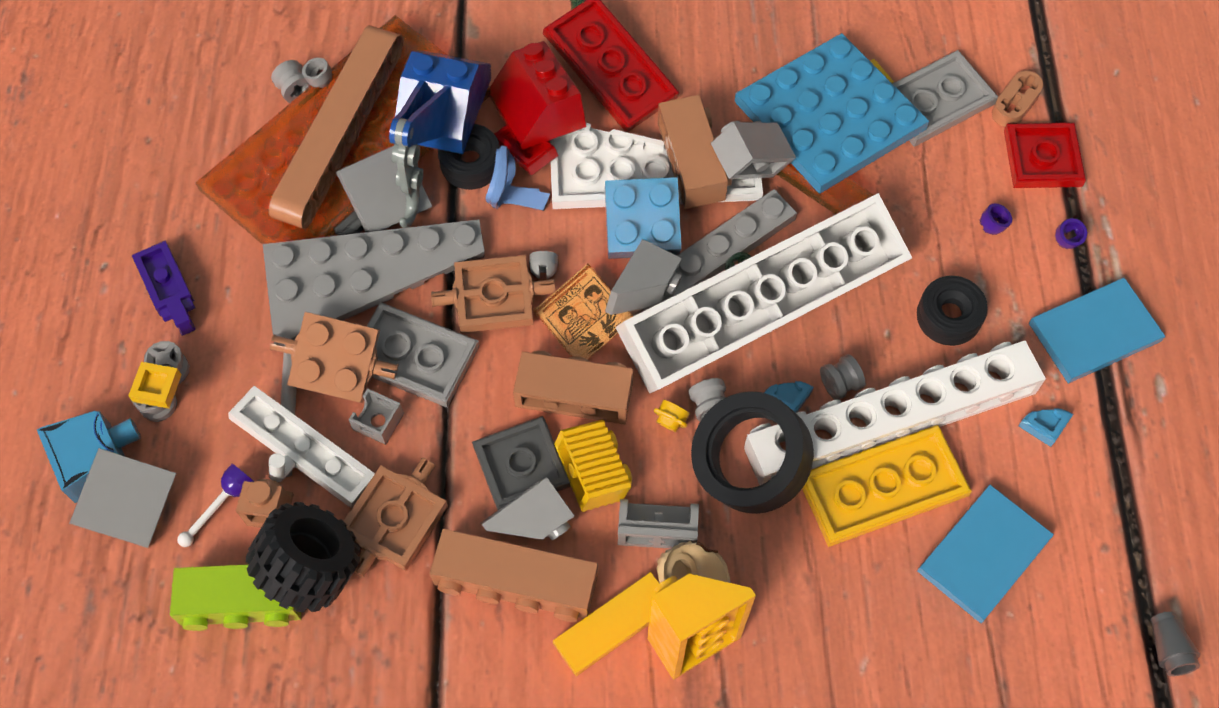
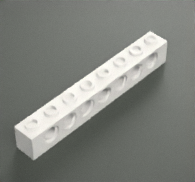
(1013, 363)

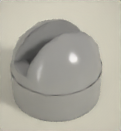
(314, 75)
(543, 262)

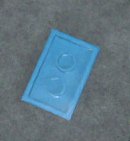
(1096, 330)
(985, 553)

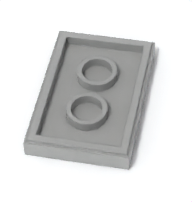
(946, 94)
(428, 355)

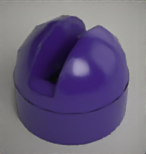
(992, 214)
(1068, 226)

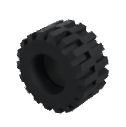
(302, 557)

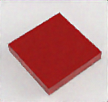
(1044, 155)

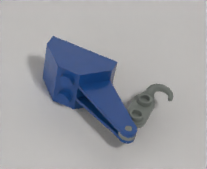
(433, 110)

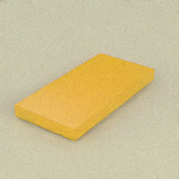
(884, 485)

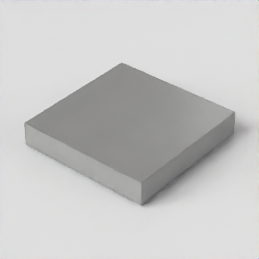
(374, 191)
(123, 498)

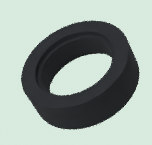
(714, 429)

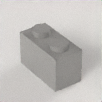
(752, 149)

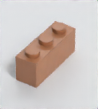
(692, 158)
(573, 387)

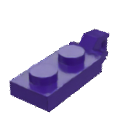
(166, 285)

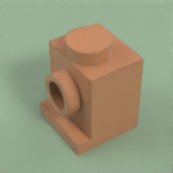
(260, 499)

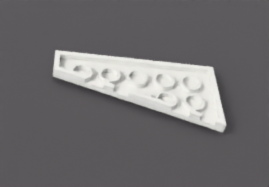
(594, 156)

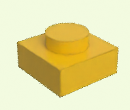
(155, 385)

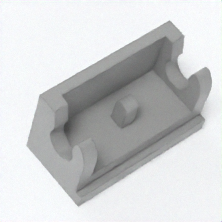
(656, 525)

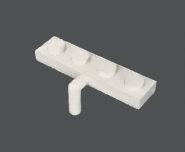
(300, 447)

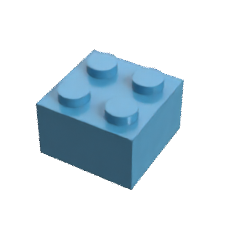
(642, 211)

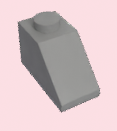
(645, 279)
(532, 514)

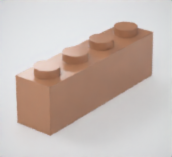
(514, 575)

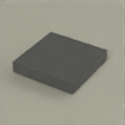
(519, 459)

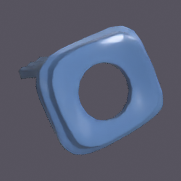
(501, 190)

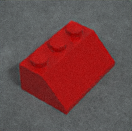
(537, 96)

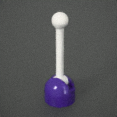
(231, 484)

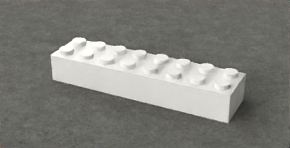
(762, 293)

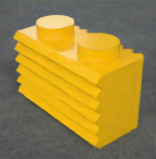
(593, 465)

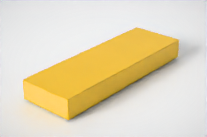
(607, 626)

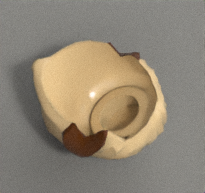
(692, 559)

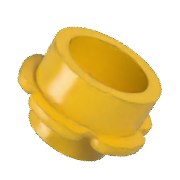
(671, 416)

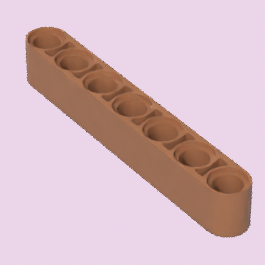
(336, 127)

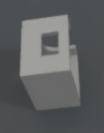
(375, 406)

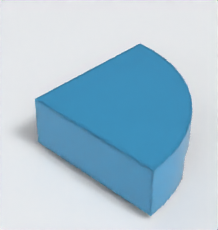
(791, 394)
(1046, 424)

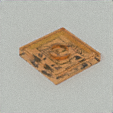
(578, 314)

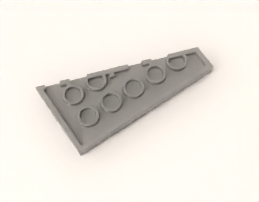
(360, 270)

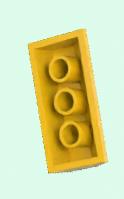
(696, 619)

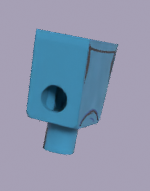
(74, 444)

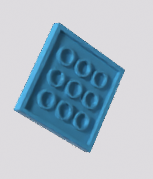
(833, 111)

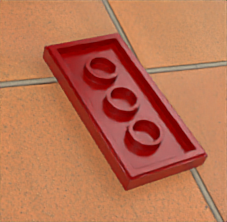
(610, 63)

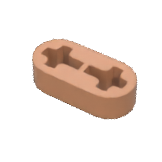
(1022, 101)

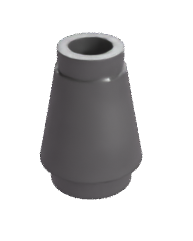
(1173, 645)

